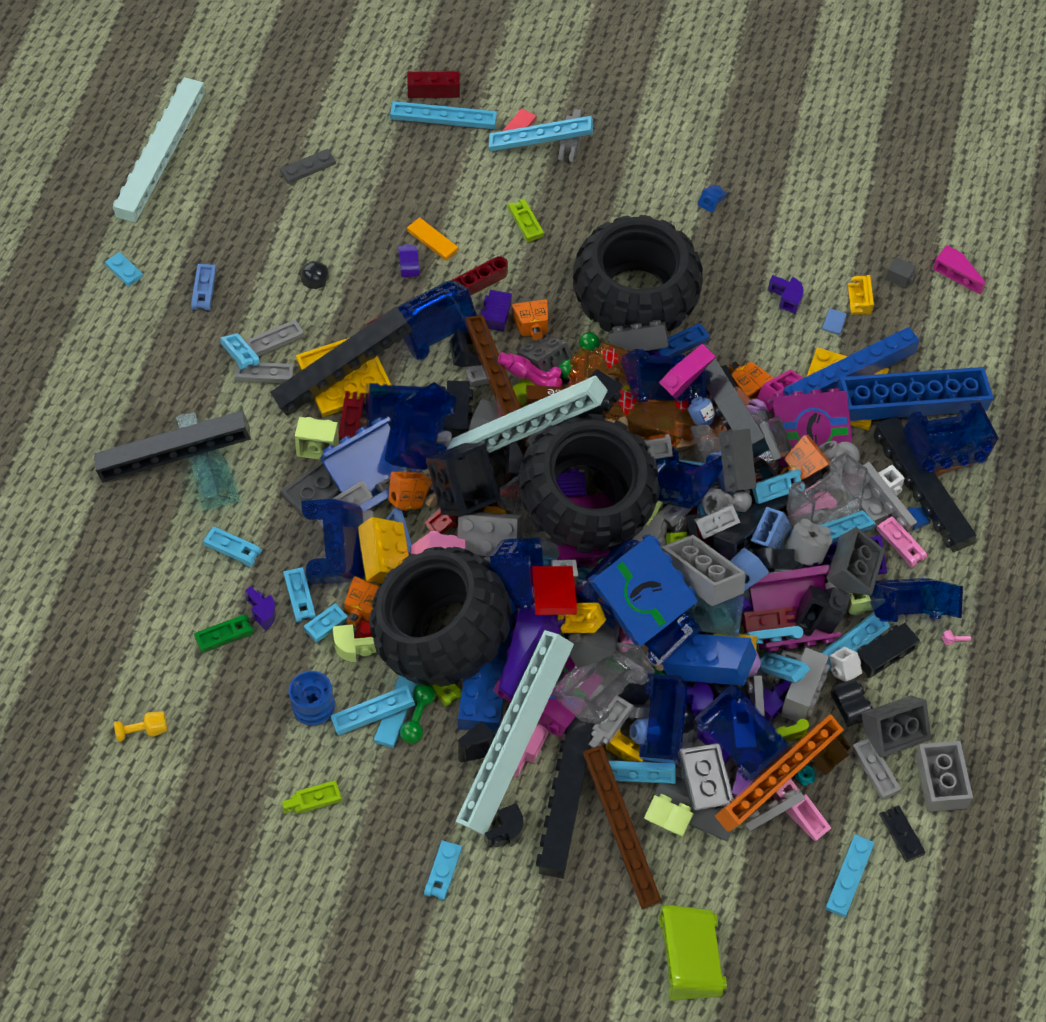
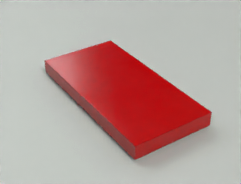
(554, 590)

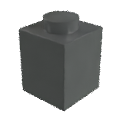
(901, 273)

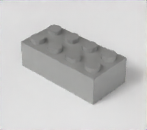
(706, 570)

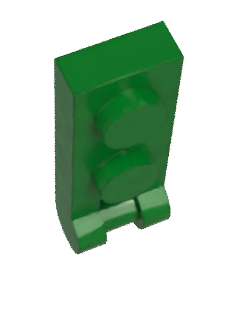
(223, 633)

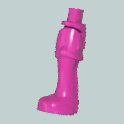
(525, 369)

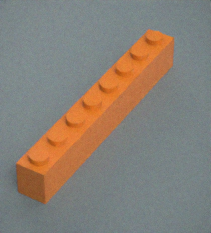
(778, 773)

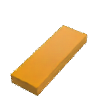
(432, 239)

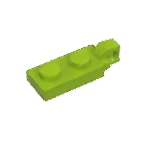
(313, 798)

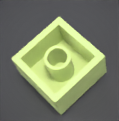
(314, 436)

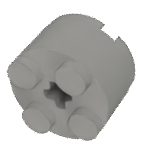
(809, 542)

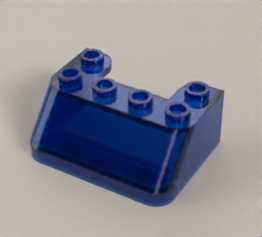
(417, 426)
(341, 541)

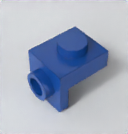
(711, 196)

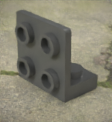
(546, 352)

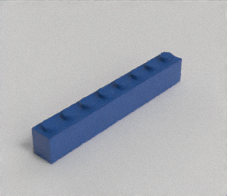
(864, 362)

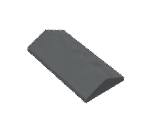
(701, 820)

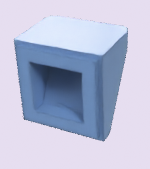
(834, 321)

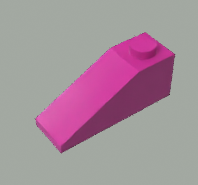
(958, 268)
(687, 371)
(777, 386)

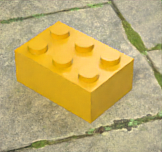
(382, 547)

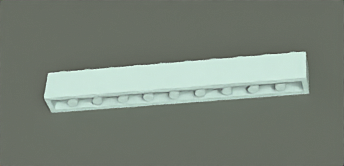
(159, 150)
(536, 416)
(514, 732)

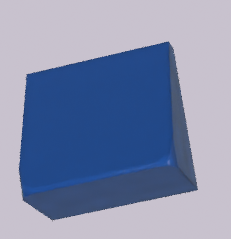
(919, 516)

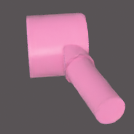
(949, 638)

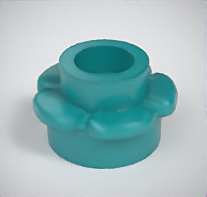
(806, 770)

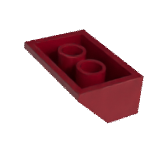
(433, 84)

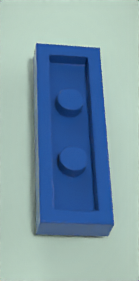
(685, 340)

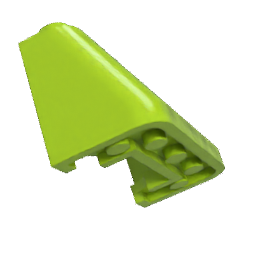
(691, 952)

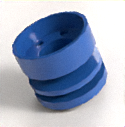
(312, 698)

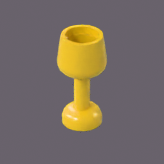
(153, 723)

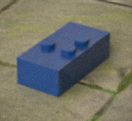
(713, 660)

